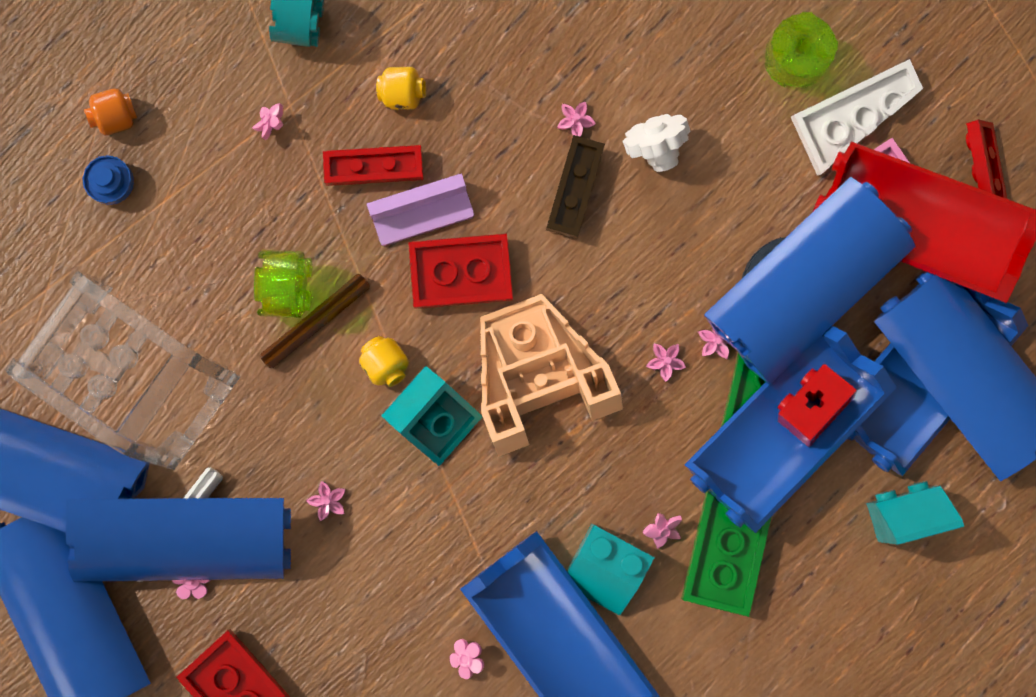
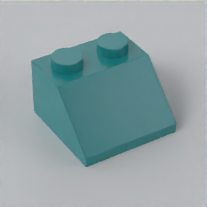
(432, 416)
(912, 514)
(608, 569)

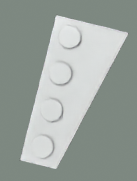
(854, 113)

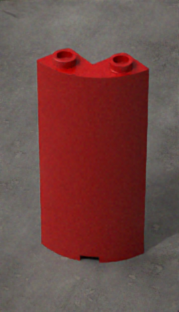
(955, 226)

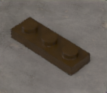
(575, 187)

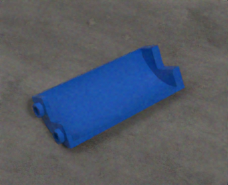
(811, 279)
(966, 369)
(910, 414)
(760, 464)
(49, 465)
(177, 539)
(63, 623)
(552, 627)

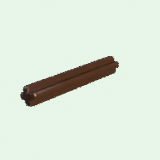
(314, 321)

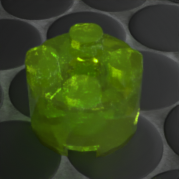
(808, 35)
(283, 284)

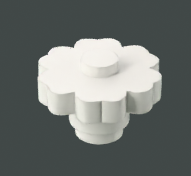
(658, 140)

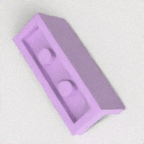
(421, 210)

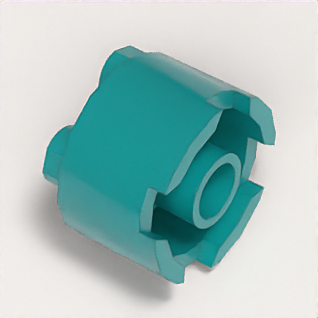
(296, 21)

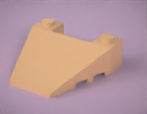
(535, 361)

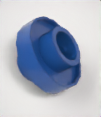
(108, 180)

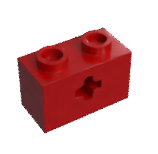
(810, 423)

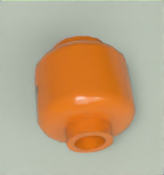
(110, 111)

